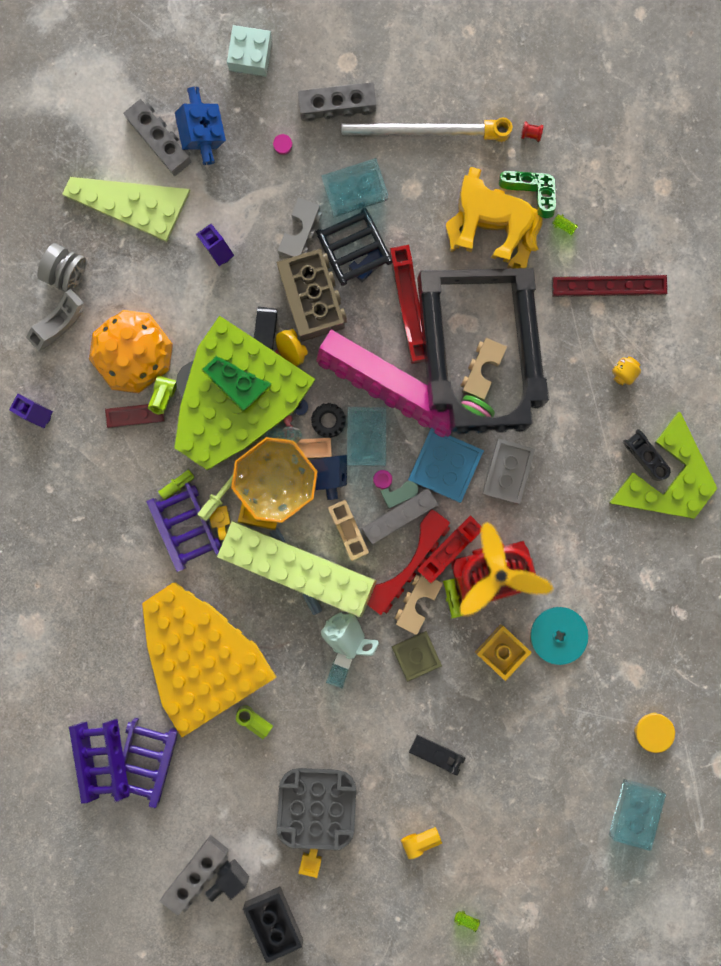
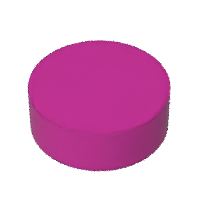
(282, 144)
(382, 479)

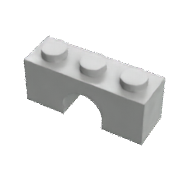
(306, 214)

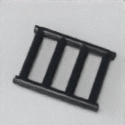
(378, 244)

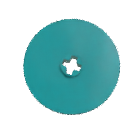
(574, 638)

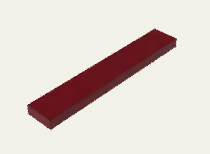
(609, 285)

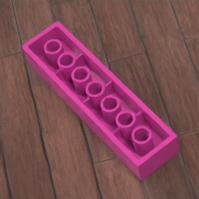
(381, 381)

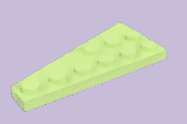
(139, 205)

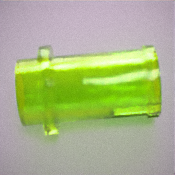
(564, 224)
(466, 921)

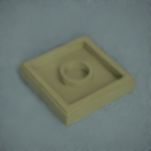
(416, 656)

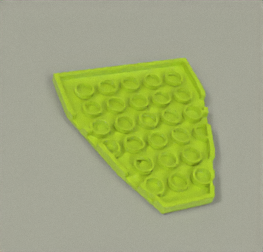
(210, 422)

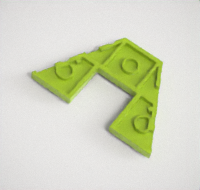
(689, 489)

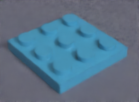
(446, 465)

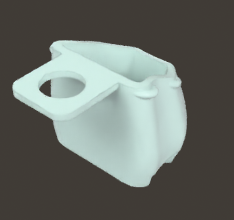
(346, 636)

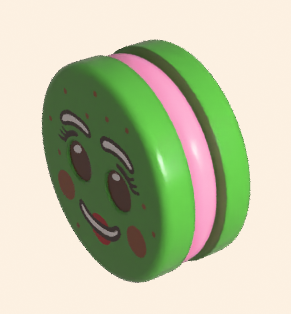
(477, 406)

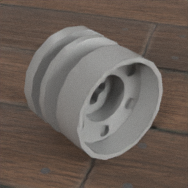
(61, 268)

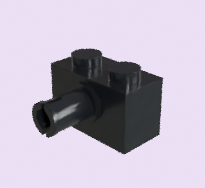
(230, 880)

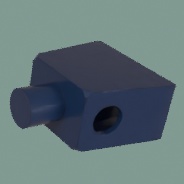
(330, 474)

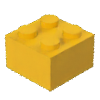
(503, 652)

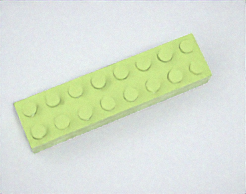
(297, 569)

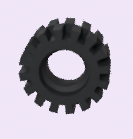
(316, 420)

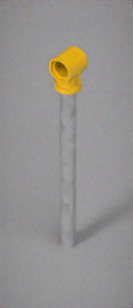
(487, 130)

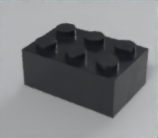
(273, 924)

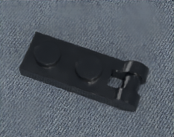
(436, 754)

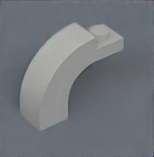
(57, 322)

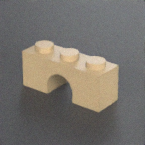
(488, 353)
(348, 530)
(408, 617)

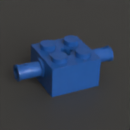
(200, 126)

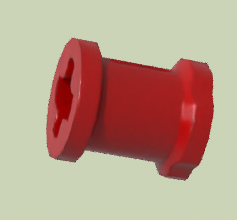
(532, 131)

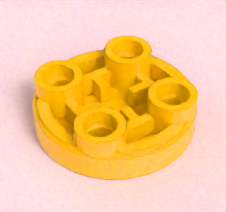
(290, 347)
(655, 732)

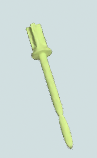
(214, 501)

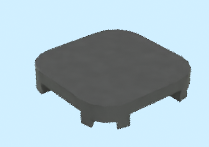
(316, 809)

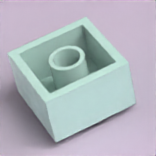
(249, 50)

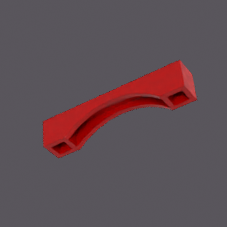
(408, 300)
(430, 530)

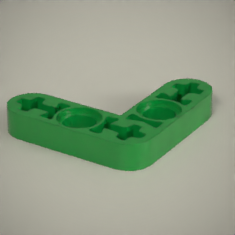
(514, 181)

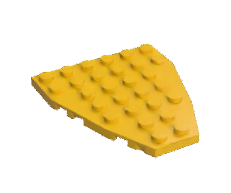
(198, 658)

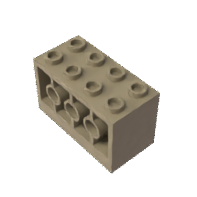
(299, 292)

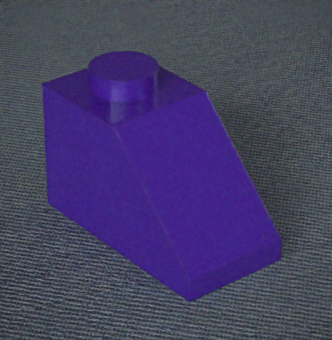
(215, 245)
(31, 411)

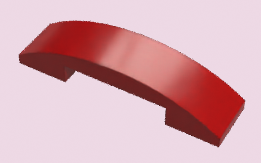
(450, 549)

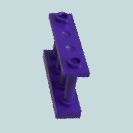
(172, 542)
(163, 757)
(84, 761)

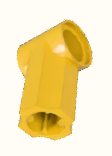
(416, 844)

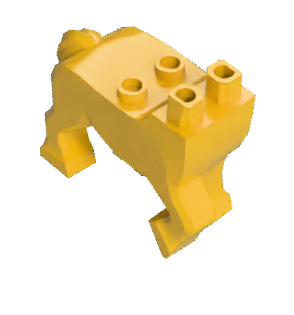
(494, 211)

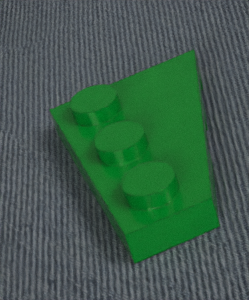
(237, 384)

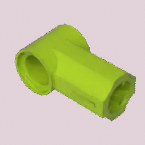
(163, 390)
(255, 723)

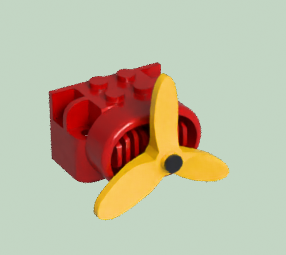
(495, 572)

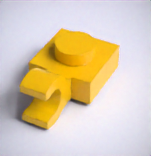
(219, 520)
(310, 863)

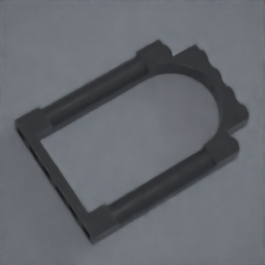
(439, 388)

